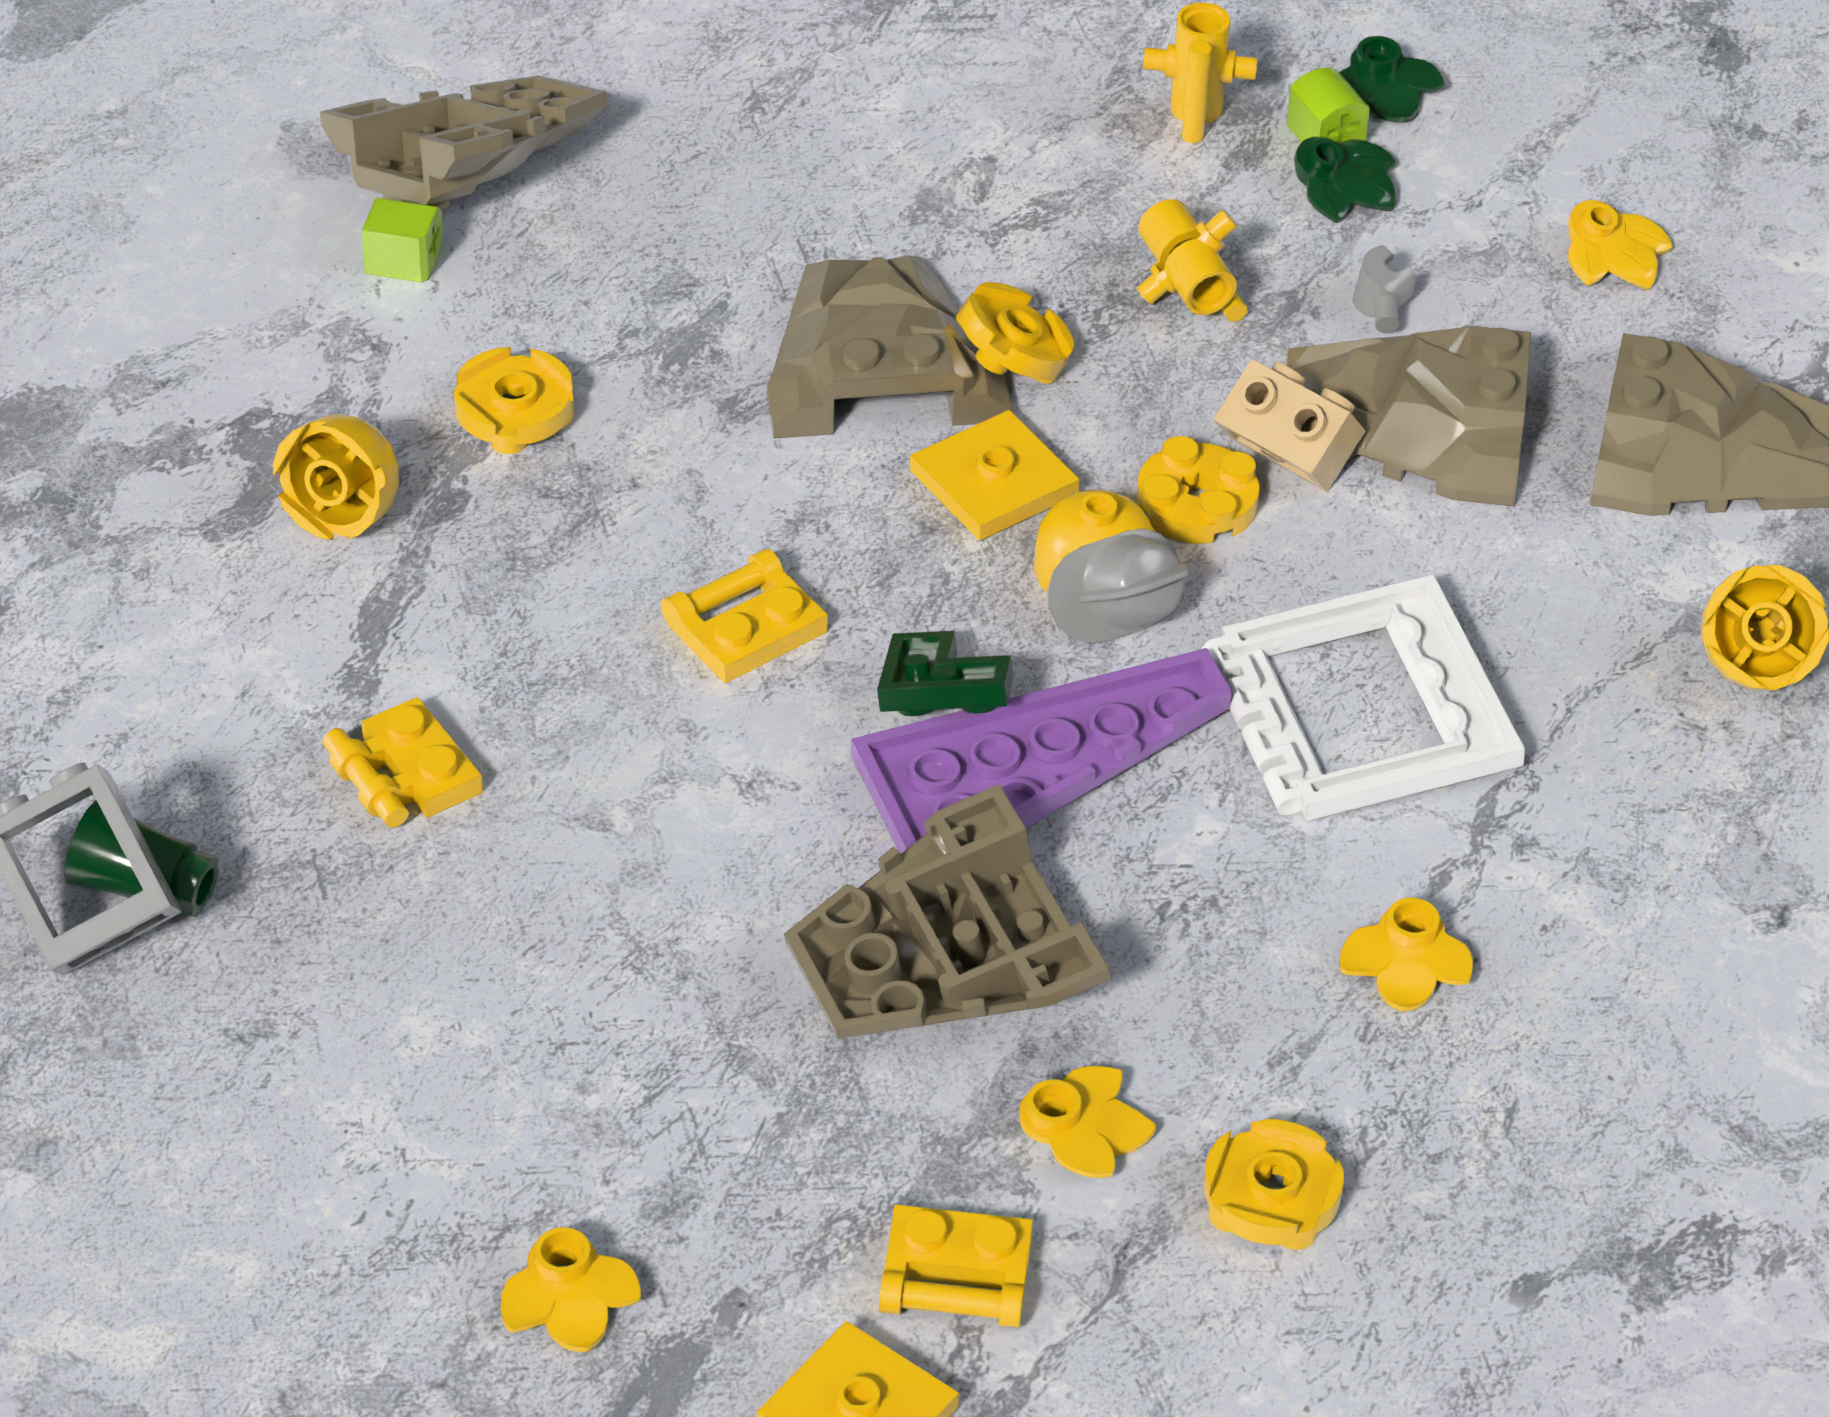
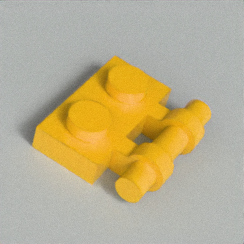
(417, 753)

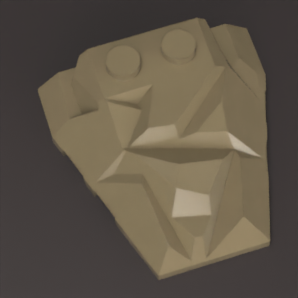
(454, 143)
(871, 334)
(1433, 404)
(1707, 433)
(945, 930)

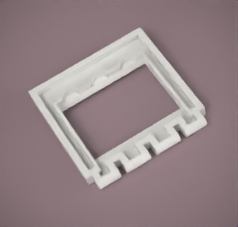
(1440, 663)

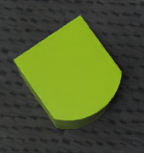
(1326, 107)
(402, 239)

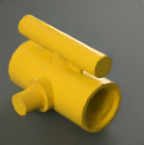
(1199, 66)
(1190, 259)

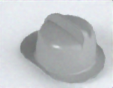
(1116, 586)

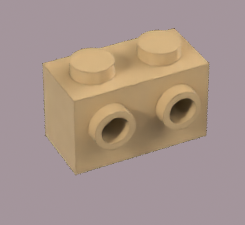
(1290, 423)

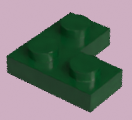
(927, 676)

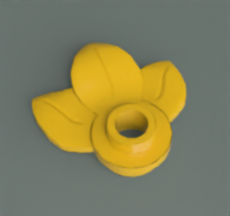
(1614, 244)
(1407, 954)
(1088, 1120)
(568, 1298)

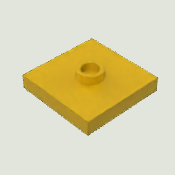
(993, 474)
(860, 1379)

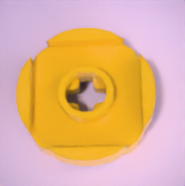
(1014, 334)
(520, 421)
(1183, 465)
(1268, 1215)

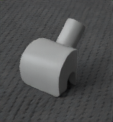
(1382, 291)

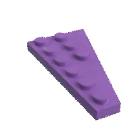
(1040, 745)

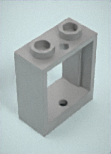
(113, 925)

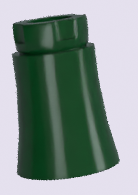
(100, 864)

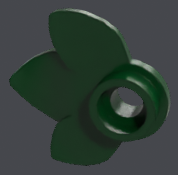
(1389, 79)
(1345, 175)

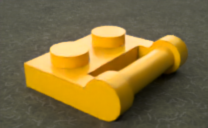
(753, 630)
(958, 1251)

